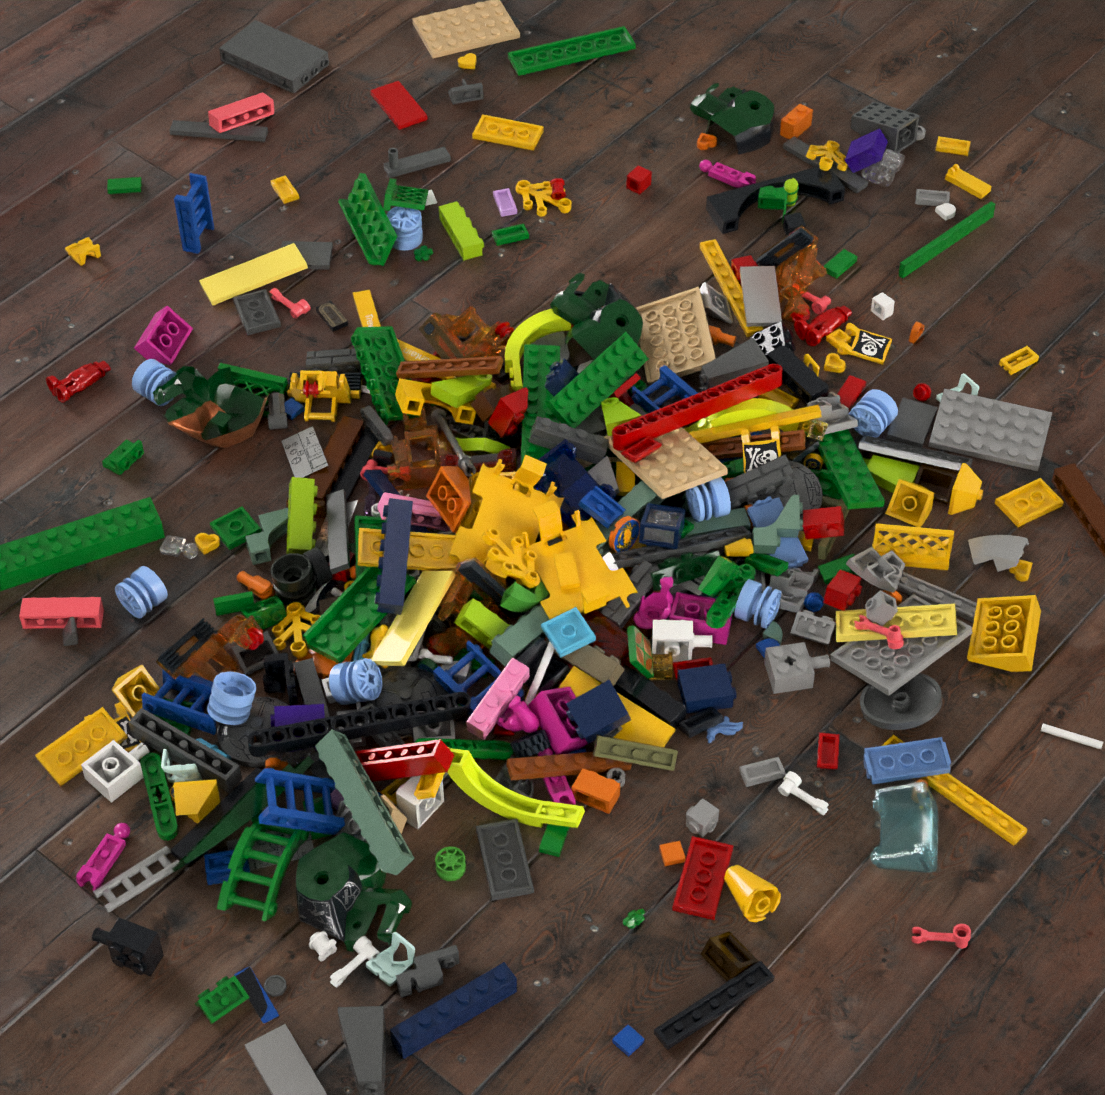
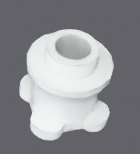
(322, 945)

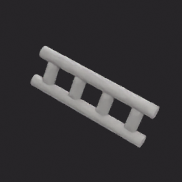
(132, 890)

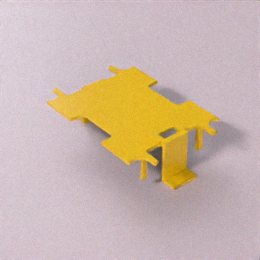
(504, 510)
(596, 580)

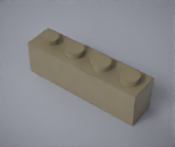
(594, 663)

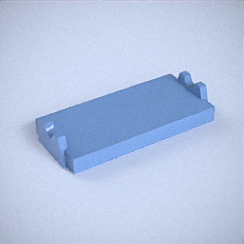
(766, 513)
(906, 760)

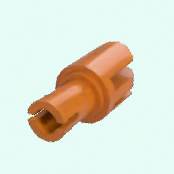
(719, 337)
(259, 586)

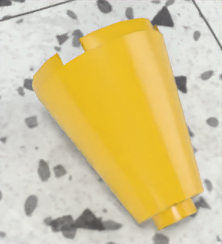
(752, 893)

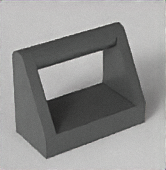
(236, 651)

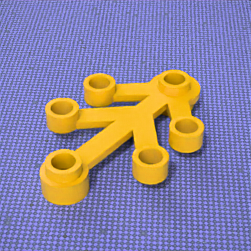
(830, 151)
(525, 189)
(527, 574)
(294, 613)

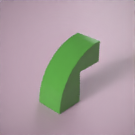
(520, 599)

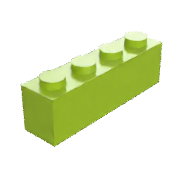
(461, 230)
(300, 515)
(480, 622)

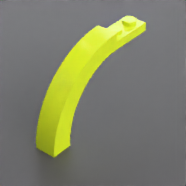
(527, 333)
(744, 411)
(505, 802)

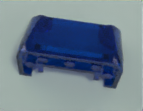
(570, 479)

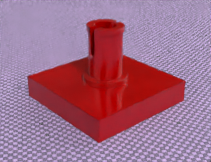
(621, 392)

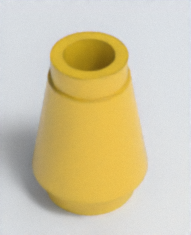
(739, 548)

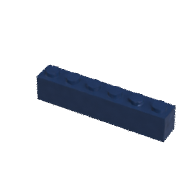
(395, 556)
(453, 1010)

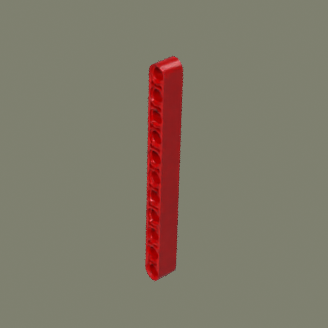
(697, 406)

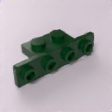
(683, 568)

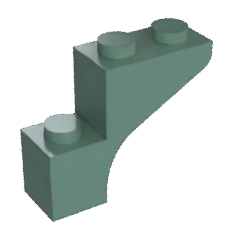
(788, 524)
(273, 527)

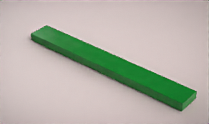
(946, 239)

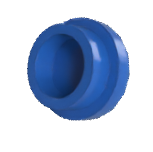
(813, 601)

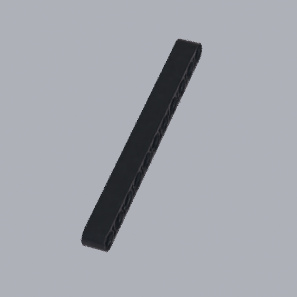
(367, 717)

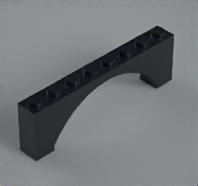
(728, 206)

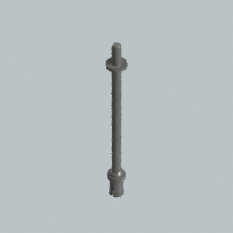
(464, 462)

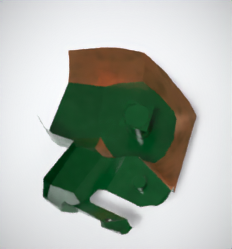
(207, 407)

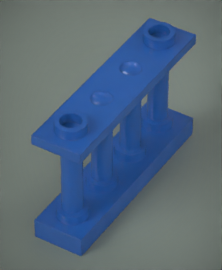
(194, 211)
(667, 377)
(445, 677)
(173, 710)
(291, 816)

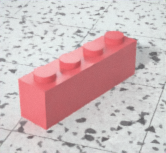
(241, 112)
(56, 612)

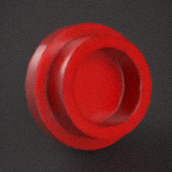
(922, 392)

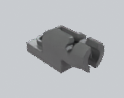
(427, 971)

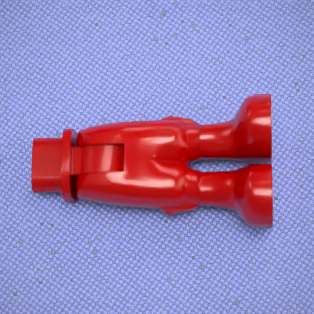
(821, 325)
(77, 380)

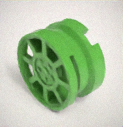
(451, 864)

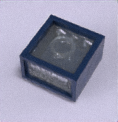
(662, 526)

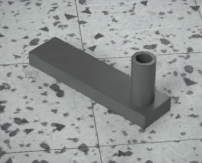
(415, 162)

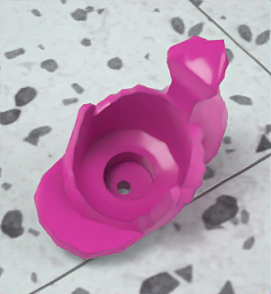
(655, 605)
(518, 717)

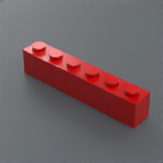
(406, 760)

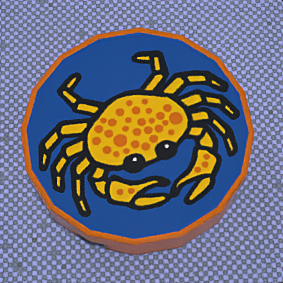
(625, 534)

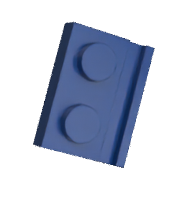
(601, 507)
(217, 866)

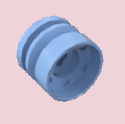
(408, 227)
(150, 376)
(874, 413)
(709, 500)
(141, 592)
(754, 602)
(355, 681)
(231, 698)

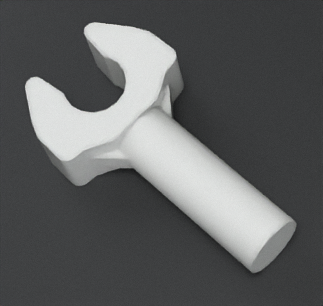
(425, 653)

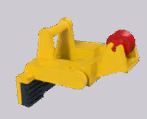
(323, 384)

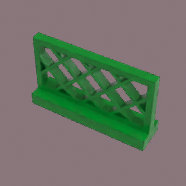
(404, 196)
(255, 379)

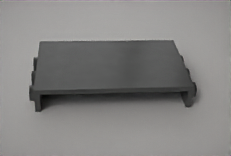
(274, 56)

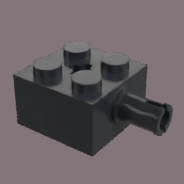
(131, 946)

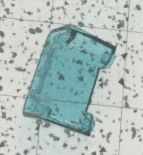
(907, 828)

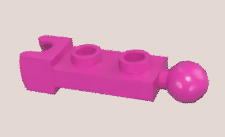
(727, 175)
(558, 786)
(103, 857)

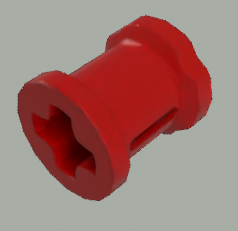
(557, 188)

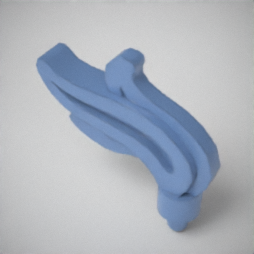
(725, 728)

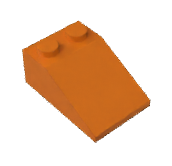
(450, 495)

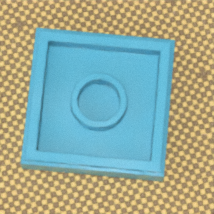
(568, 632)

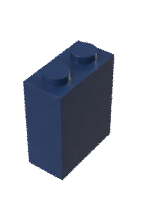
(559, 376)
(706, 688)
(597, 712)

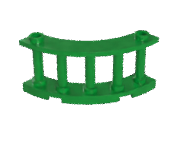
(243, 852)

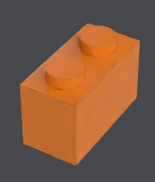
(796, 122)
(596, 790)

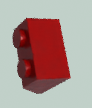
(509, 412)

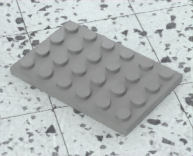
(990, 429)
(892, 668)

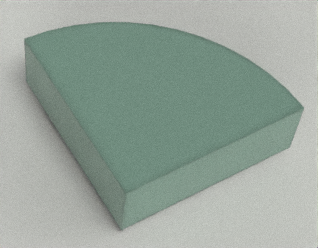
(773, 631)

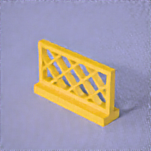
(912, 554)

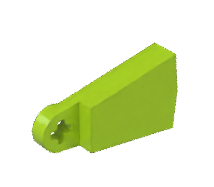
(461, 389)
(616, 413)
(480, 446)
(888, 471)

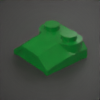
(719, 575)

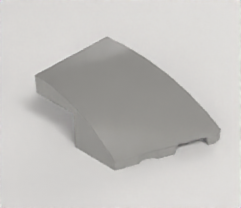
(834, 413)
(1003, 549)
(878, 570)
(794, 587)

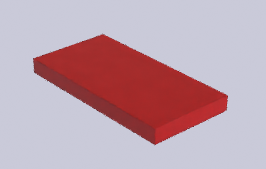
(398, 105)
(702, 878)

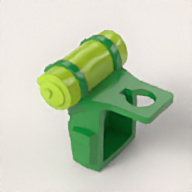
(779, 197)

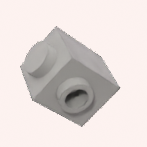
(881, 608)
(702, 818)

